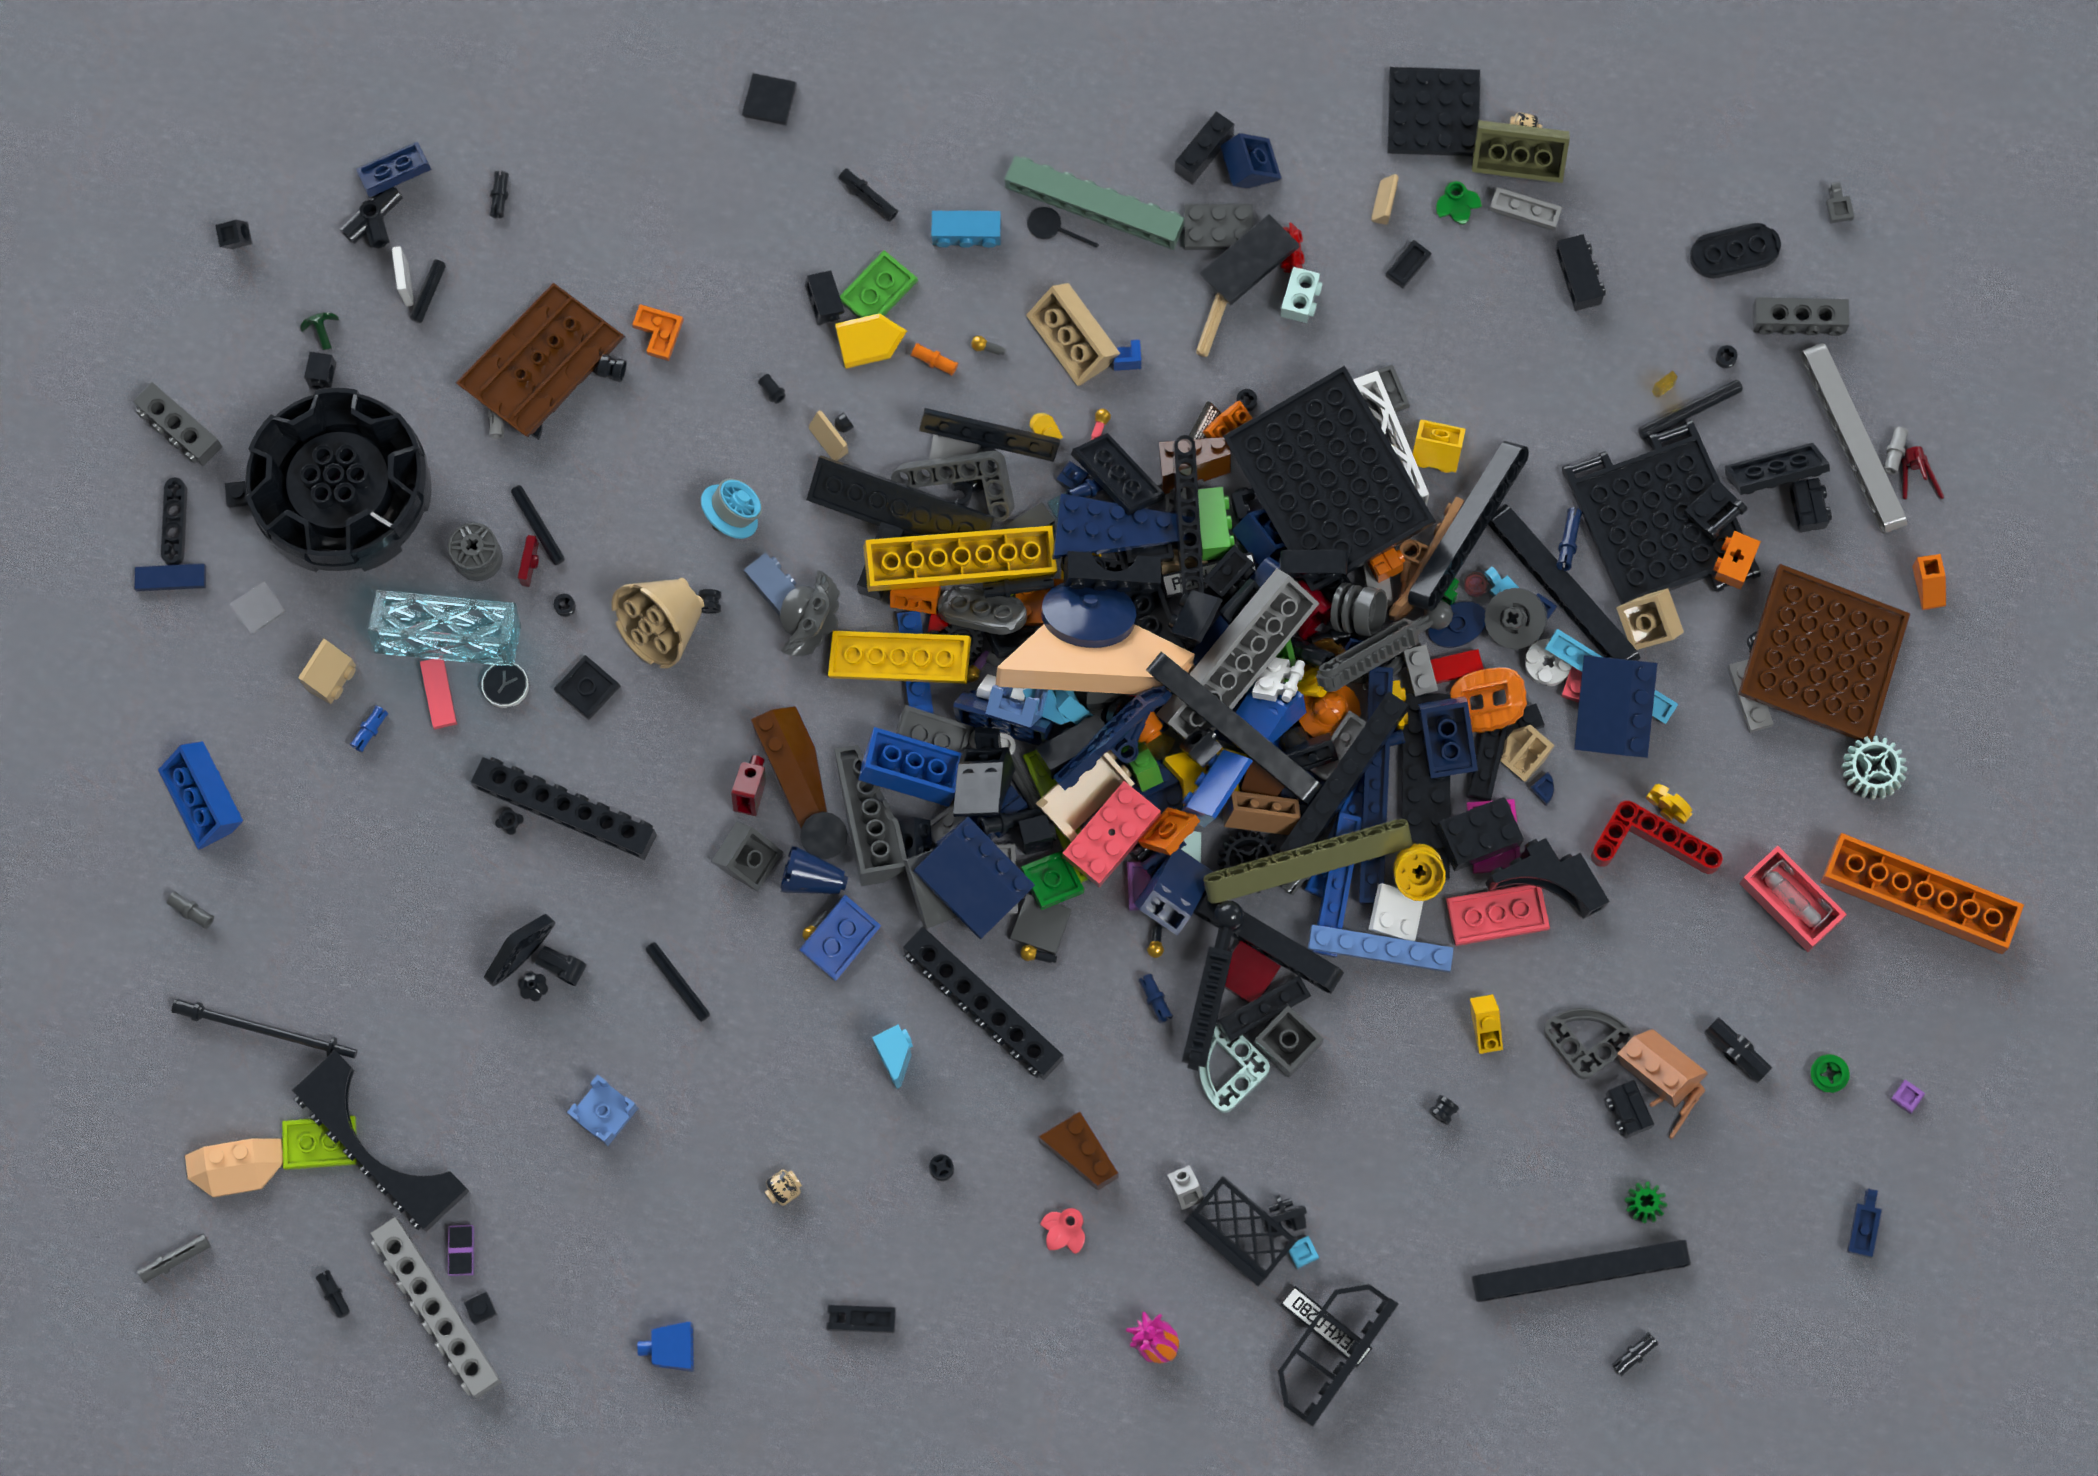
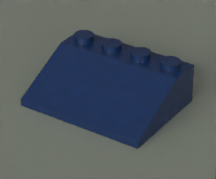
(1615, 706)
(972, 709)
(973, 877)

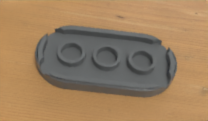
(971, 610)

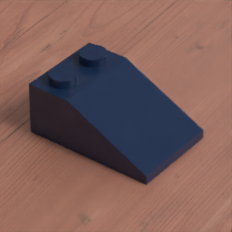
(1448, 737)

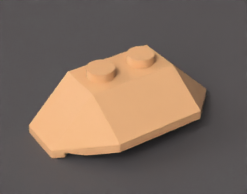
(235, 1166)

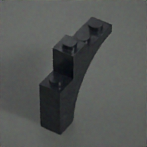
(1566, 876)

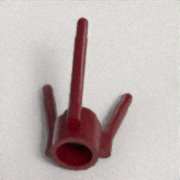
(1917, 460)

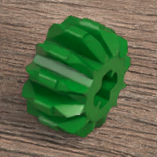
(1643, 1193)

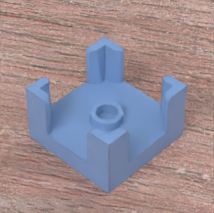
(1014, 710)
(603, 1111)

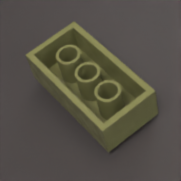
(1520, 151)

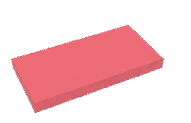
(1497, 914)

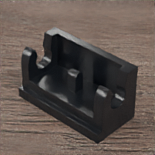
(824, 297)

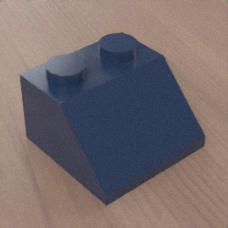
(1250, 161)
(1259, 536)

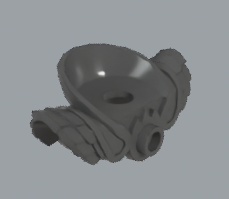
(809, 615)

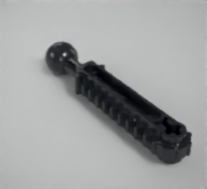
(1228, 917)

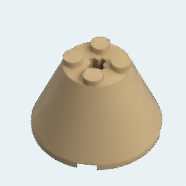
(657, 618)

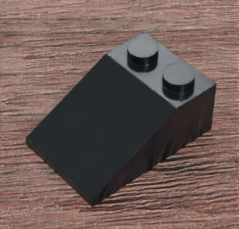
(1194, 617)

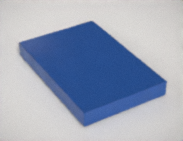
(840, 937)

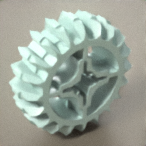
(1866, 762)

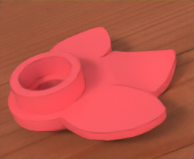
(1061, 1232)

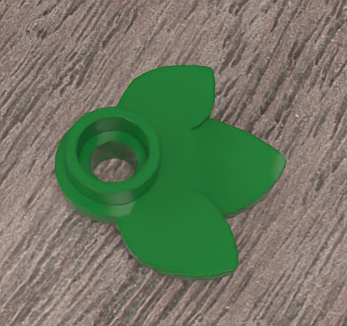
(1457, 206)

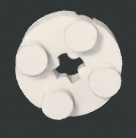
(1544, 674)

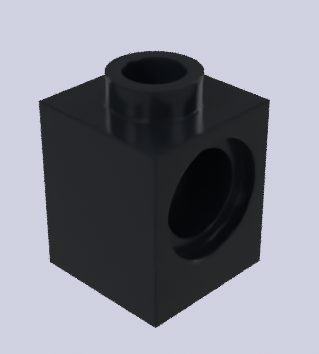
(233, 234)
(320, 370)
(1201, 746)

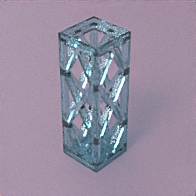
(452, 643)

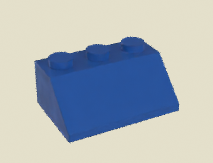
(1215, 786)

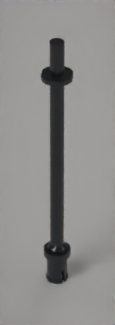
(198, 1011)

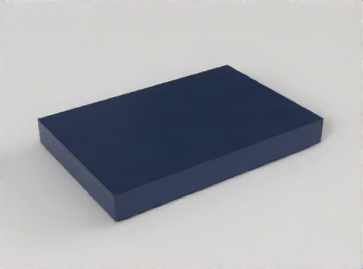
(393, 169)

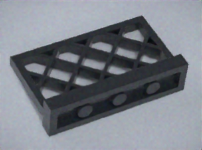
(1231, 1250)

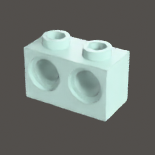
(1298, 294)

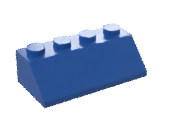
(910, 767)
(200, 794)

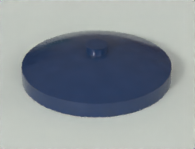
(1088, 616)

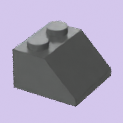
(747, 856)

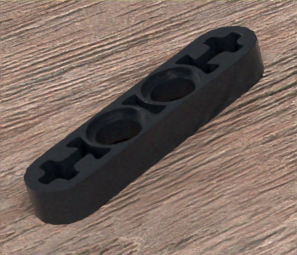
(174, 521)

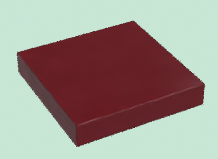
(1250, 973)

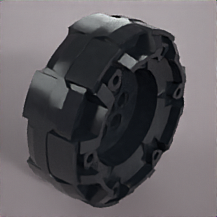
(381, 507)

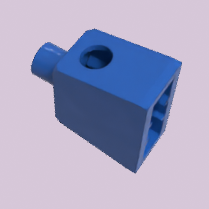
(670, 1347)

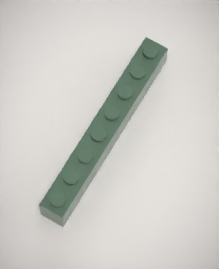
(1094, 202)

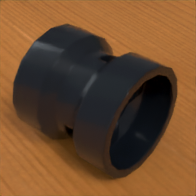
(612, 368)

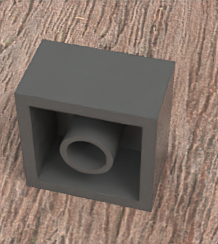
(1288, 1041)

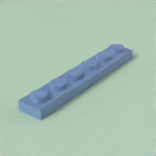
(1380, 948)

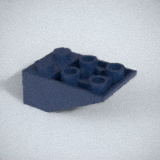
(1174, 891)

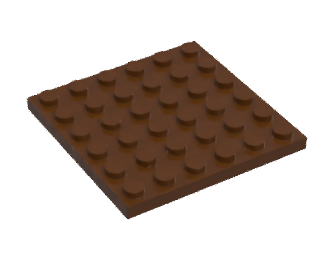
(1824, 653)

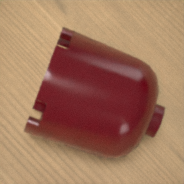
(1321, 613)

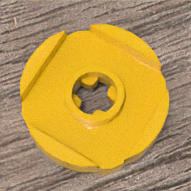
(1670, 805)

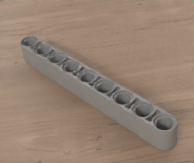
(1853, 438)

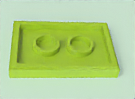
(310, 1147)

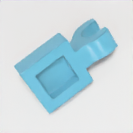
(1498, 584)

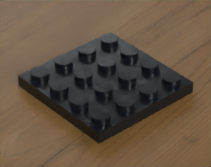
(1433, 111)

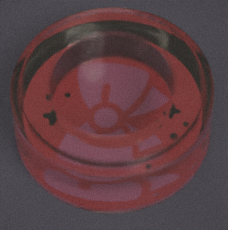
(1476, 584)

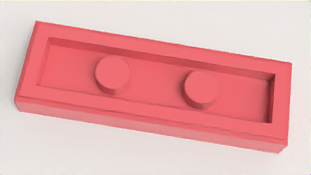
(438, 693)

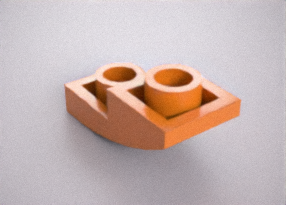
(1227, 421)

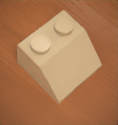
(1650, 619)
(327, 672)

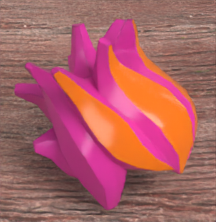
(1155, 1339)

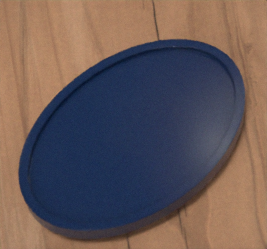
(1466, 626)

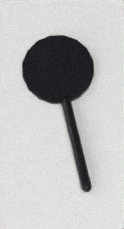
(1046, 223)

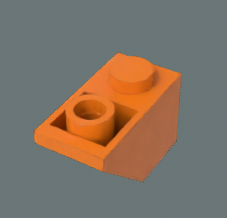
(1930, 581)

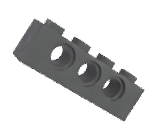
(1835, 309)
(154, 399)

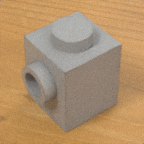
(1185, 1187)

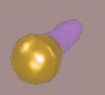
(974, 670)

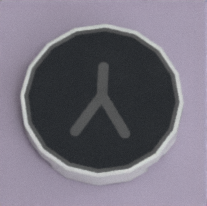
(505, 685)

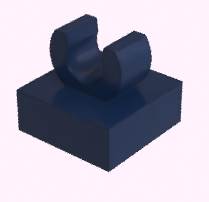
(1072, 476)

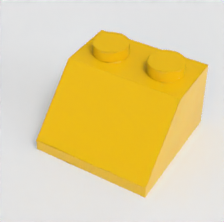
(1438, 446)

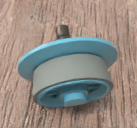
(732, 508)

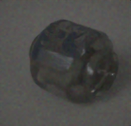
(1292, 737)

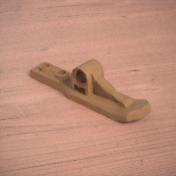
(1414, 564)

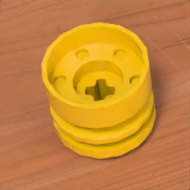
(1426, 883)

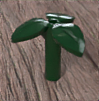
(318, 321)

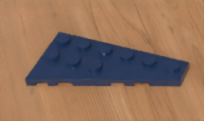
(1106, 528)

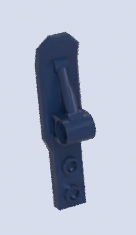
(1118, 732)

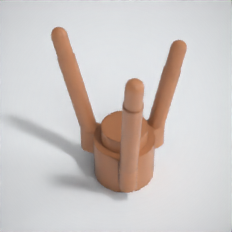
(1690, 1100)

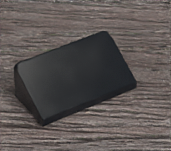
(1313, 752)

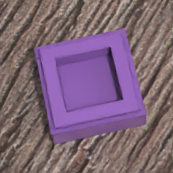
(1907, 1096)

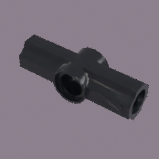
(1738, 1050)

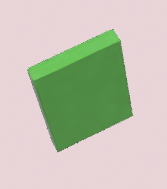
(878, 287)

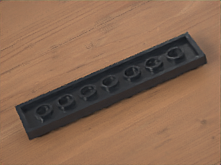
(887, 501)
(1423, 798)

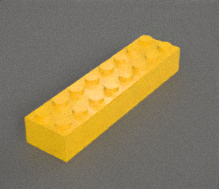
(959, 558)

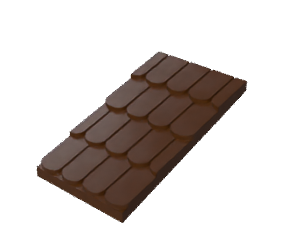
(540, 360)

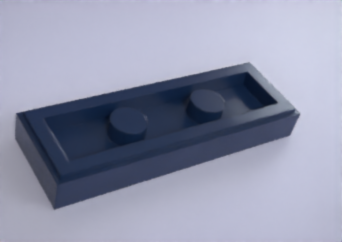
(170, 577)

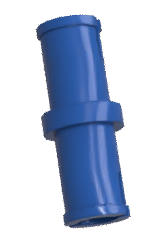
(369, 729)

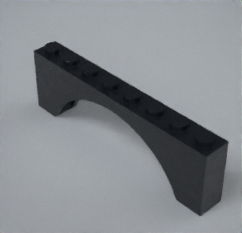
(327, 1095)

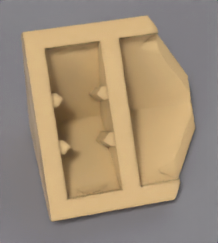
(1525, 751)

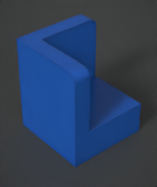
(1129, 357)

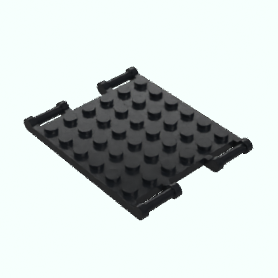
(1640, 516)

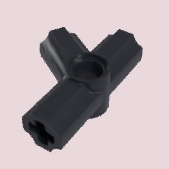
(372, 225)

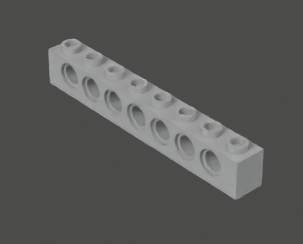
(394, 1232)

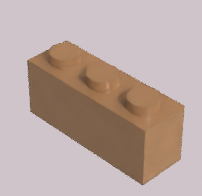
(1261, 813)

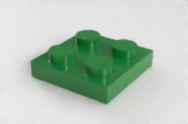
(1053, 880)

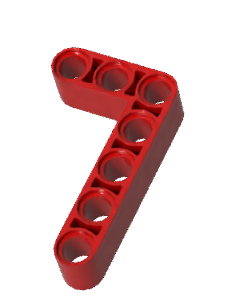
(1654, 837)

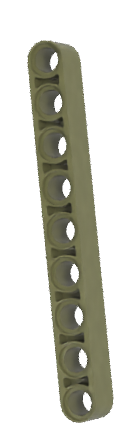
(1307, 861)

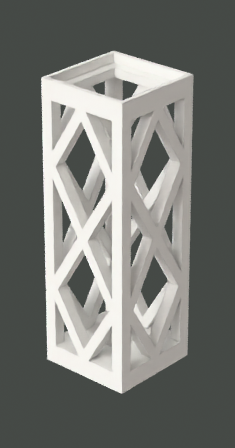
(1373, 388)

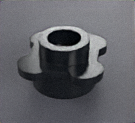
(508, 814)

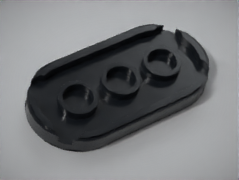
(1735, 250)

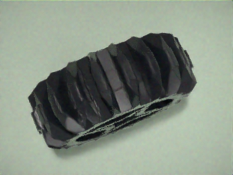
(1241, 856)

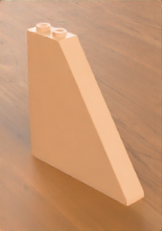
(1119, 668)

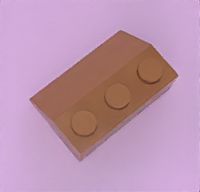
(1661, 1066)

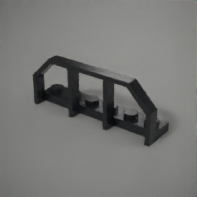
(1355, 1351)

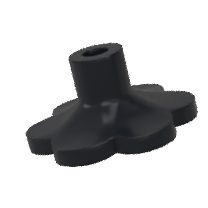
(537, 990)

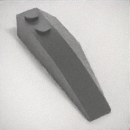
(871, 824)

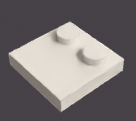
(1395, 914)

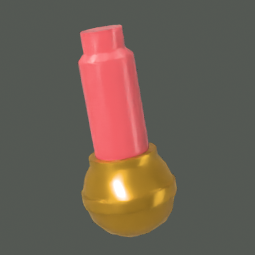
(1102, 417)

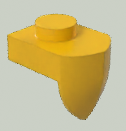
(1044, 425)

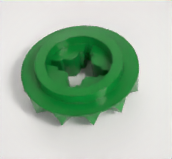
(1836, 1065)

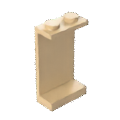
(1076, 804)

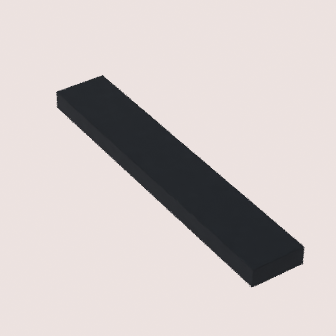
(989, 434)

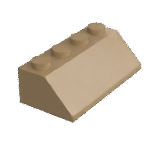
(1072, 333)

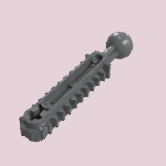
(1380, 648)

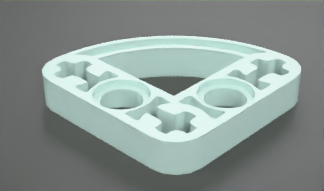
(1245, 1072)

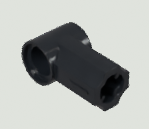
(566, 968)

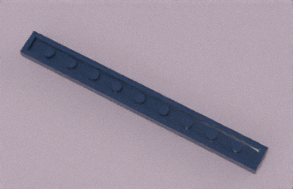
(1375, 788)

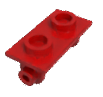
(1297, 258)

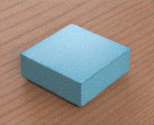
(1303, 1252)

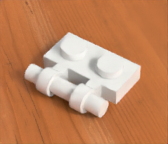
(1271, 681)

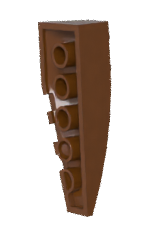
(792, 760)

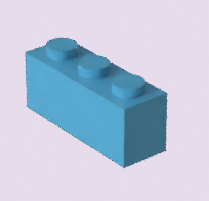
(966, 228)

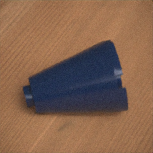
(811, 874)

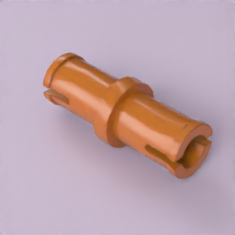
(934, 359)

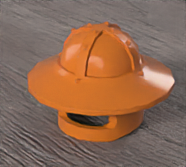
(1327, 712)

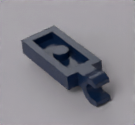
(1865, 1226)

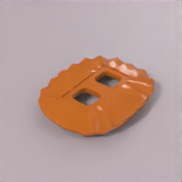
(1485, 683)

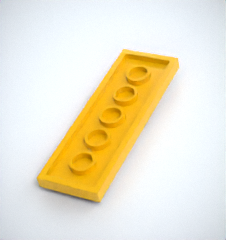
(899, 657)

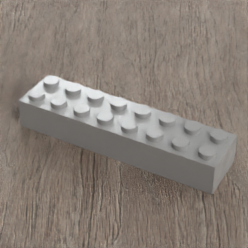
(1244, 649)

